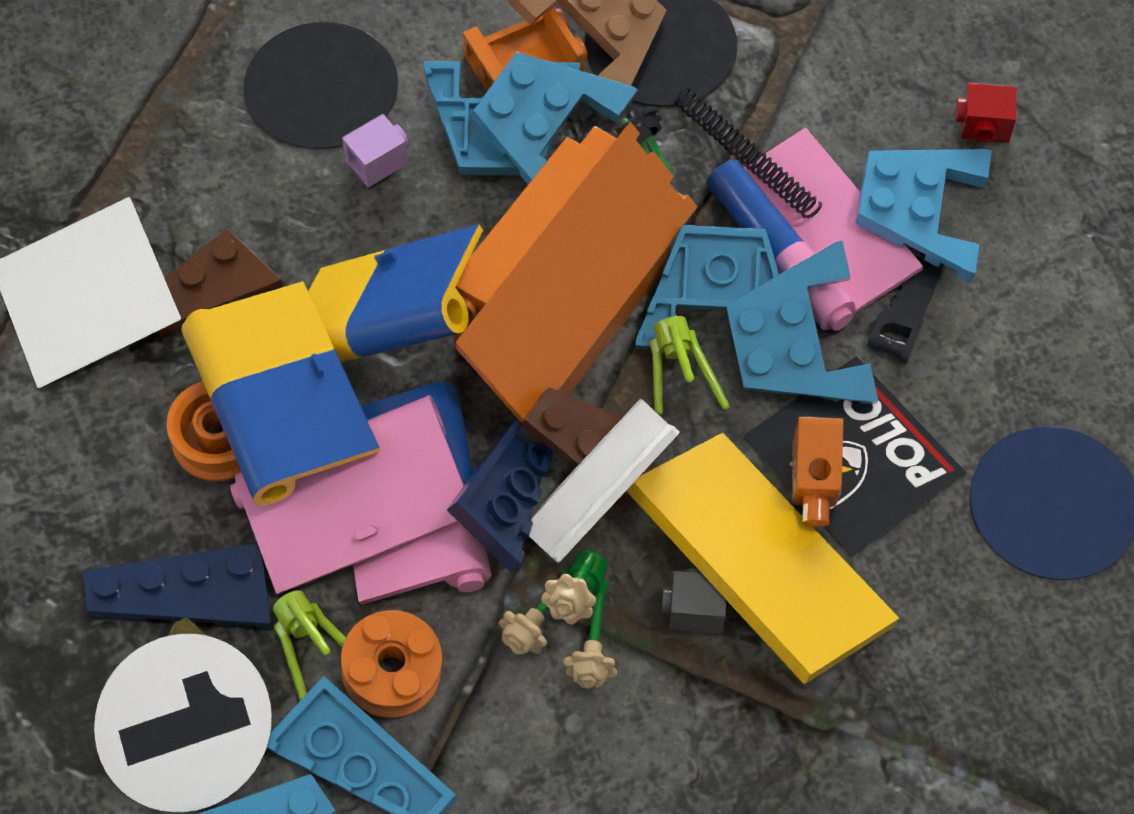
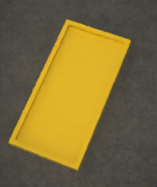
(763, 557)

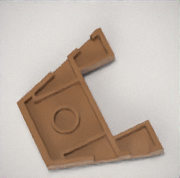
(618, 26)

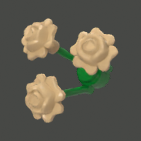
(569, 600)

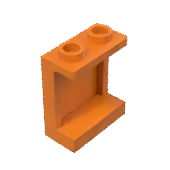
(544, 39)

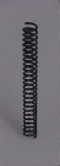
(776, 179)

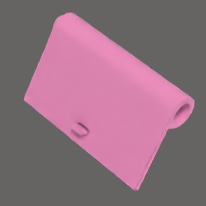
(336, 511)

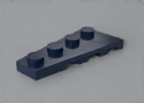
(502, 493)
(204, 586)

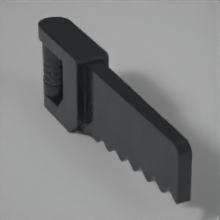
(906, 312)

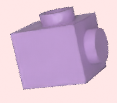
(376, 150)

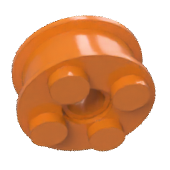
(197, 450)
(395, 636)

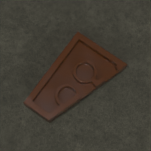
(570, 427)

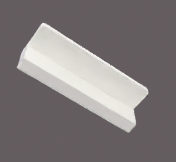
(600, 480)

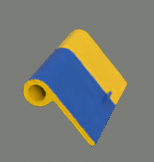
(395, 295)
(277, 389)

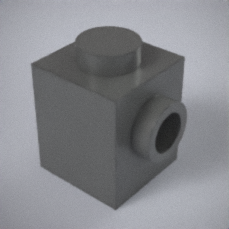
(694, 603)

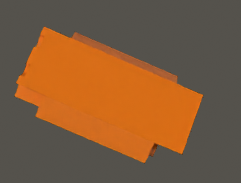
(568, 266)

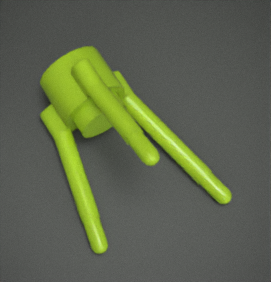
(676, 341)
(301, 618)

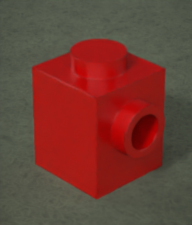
(987, 112)

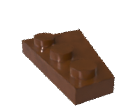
(217, 276)

